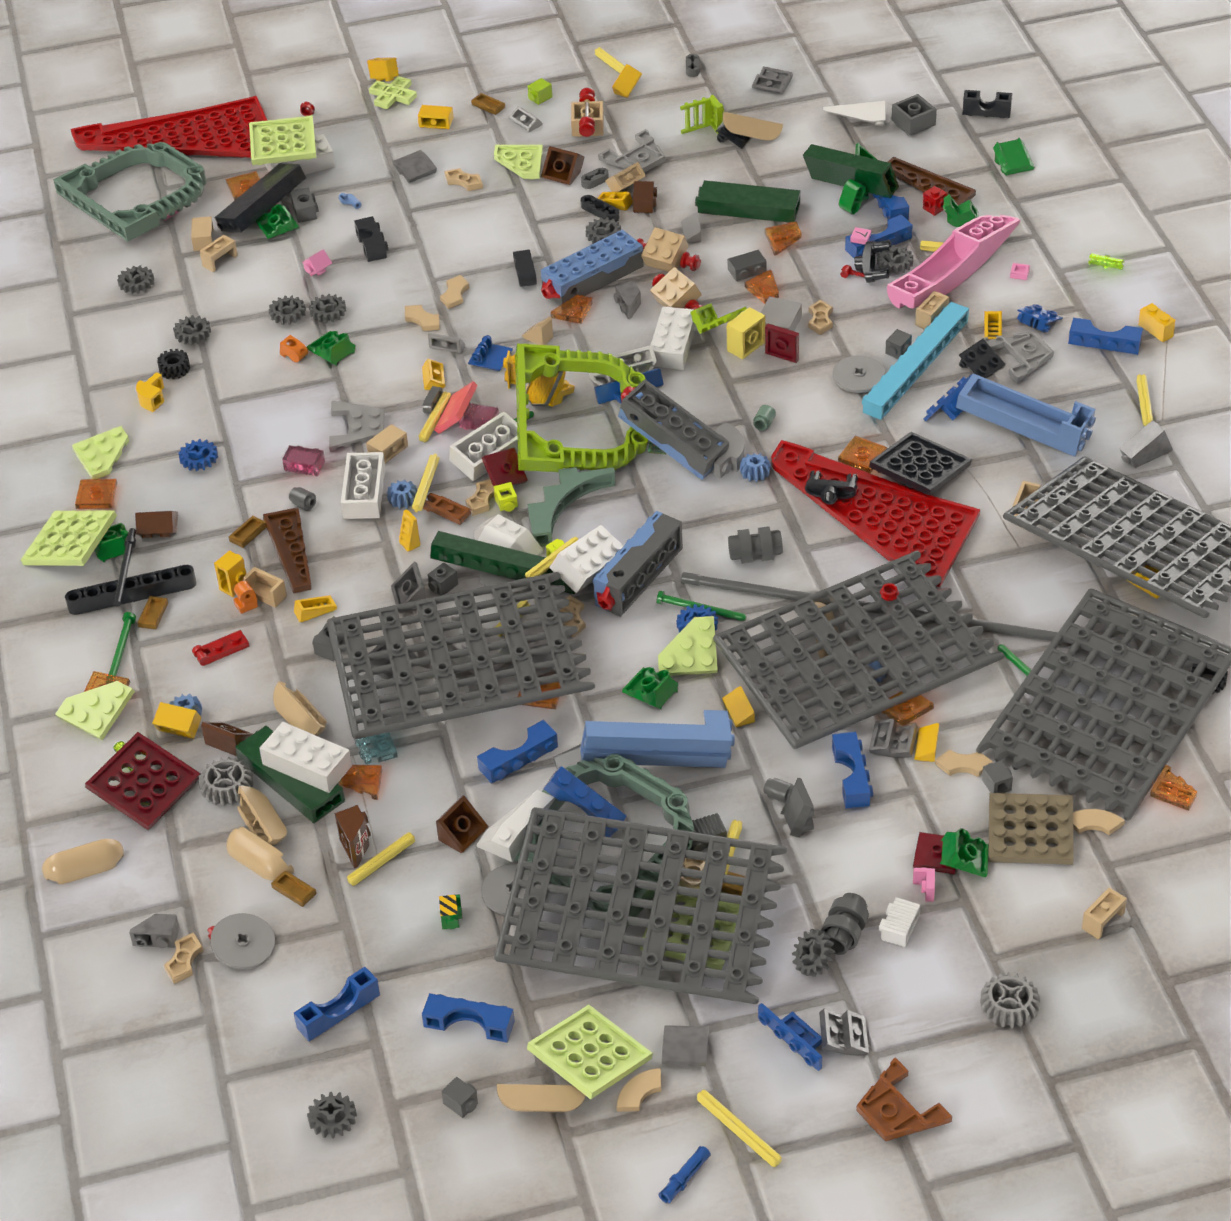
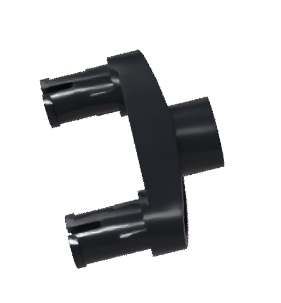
(867, 261)
(831, 490)

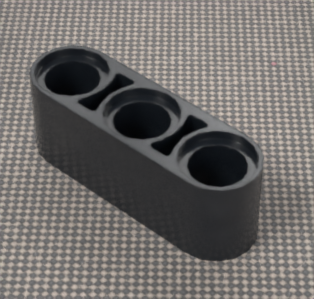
(524, 268)

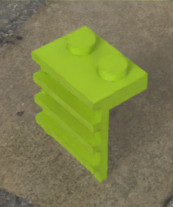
(711, 114)
(707, 319)

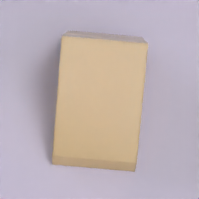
(540, 333)

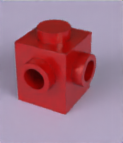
(934, 200)

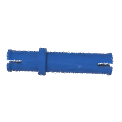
(679, 1181)

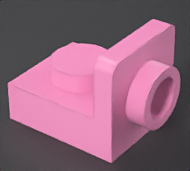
(925, 878)

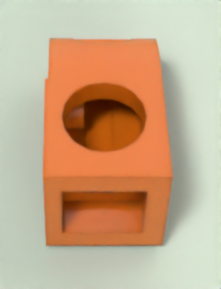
(294, 350)
(246, 597)

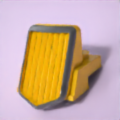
(549, 390)

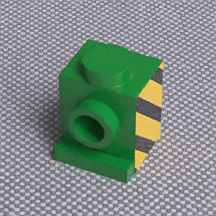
(450, 911)

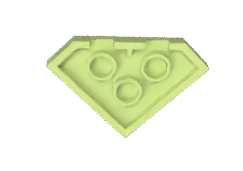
(521, 159)
(101, 451)
(691, 650)
(97, 708)

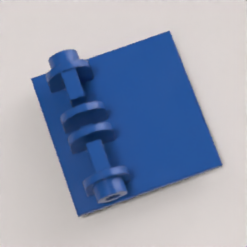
(1037, 317)
(489, 355)

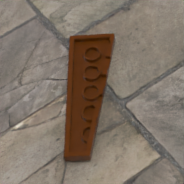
(924, 180)
(289, 544)

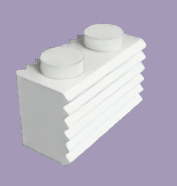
(899, 922)

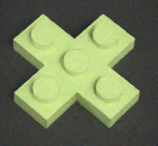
(392, 92)

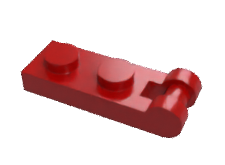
(220, 648)

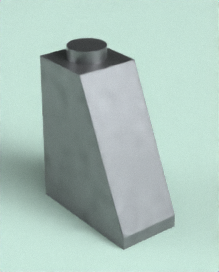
(1146, 445)

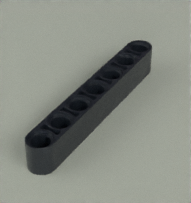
(136, 589)

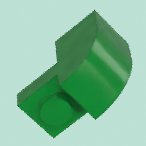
(959, 214)

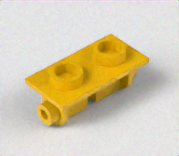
(510, 373)

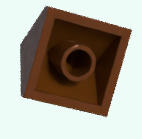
(223, 736)
(460, 825)

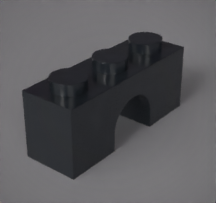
(975, 106)
(372, 239)

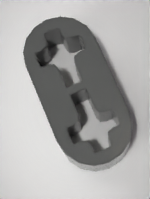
(692, 65)
(594, 178)
(431, 399)

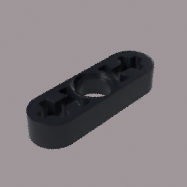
(591, 203)

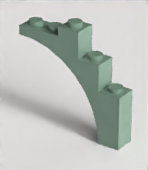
(558, 497)

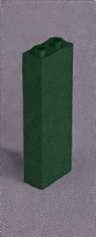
(839, 167)
(748, 201)
(304, 797)

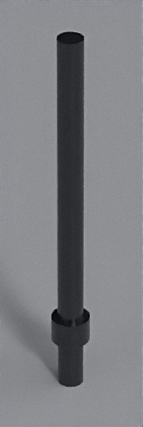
(129, 544)

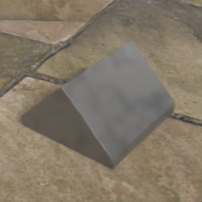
(409, 586)

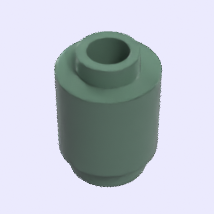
(764, 417)

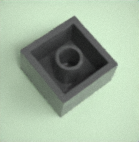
(914, 114)

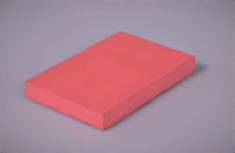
(456, 407)

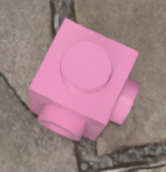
(317, 263)

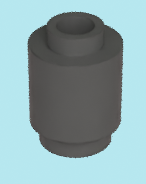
(302, 498)
(777, 789)

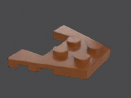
(891, 1113)

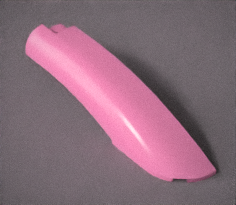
(953, 261)

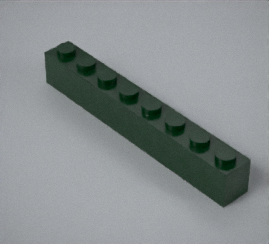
(486, 557)

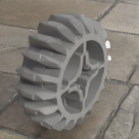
(225, 778)
(1009, 1007)

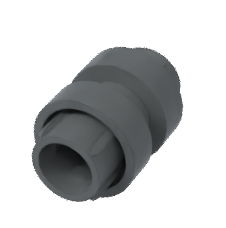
(746, 546)
(845, 922)

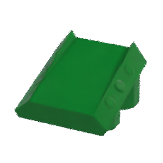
(1012, 157)
(277, 222)
(332, 346)
(112, 542)
(651, 686)
(965, 853)

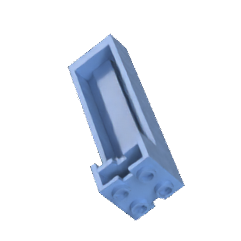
(1028, 415)
(662, 743)

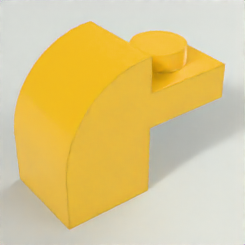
(150, 392)

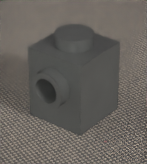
(898, 343)
(442, 579)
(997, 777)
(460, 1097)

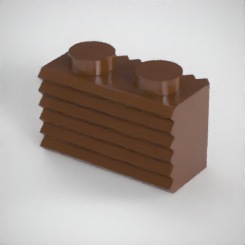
(644, 196)

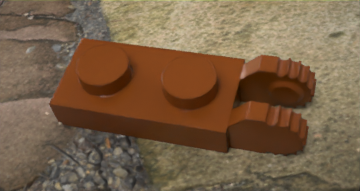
(446, 508)

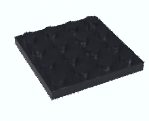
(920, 463)

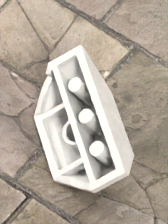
(639, 359)
(507, 534)

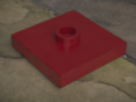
(782, 343)
(503, 468)
(929, 853)

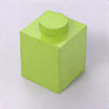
(539, 91)

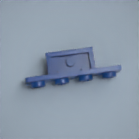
(611, 391)
(948, 403)
(795, 1033)

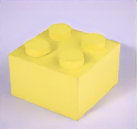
(745, 333)

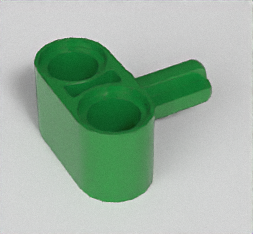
(852, 196)

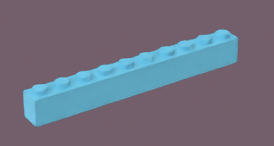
(915, 360)

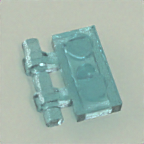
(382, 748)

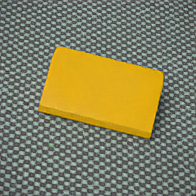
(626, 81)
(433, 374)
(739, 707)
(927, 743)

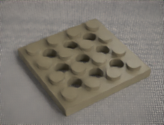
(1041, 836)

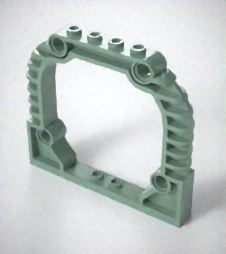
(143, 217)
(616, 772)

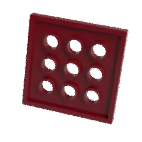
(144, 792)

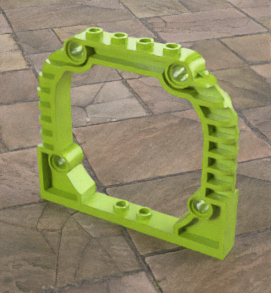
(550, 455)

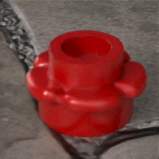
(304, 108)
(889, 592)

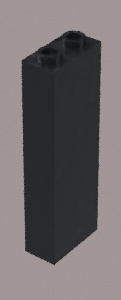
(260, 198)

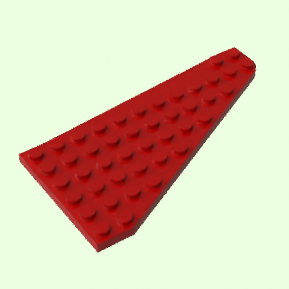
(204, 131)
(885, 513)

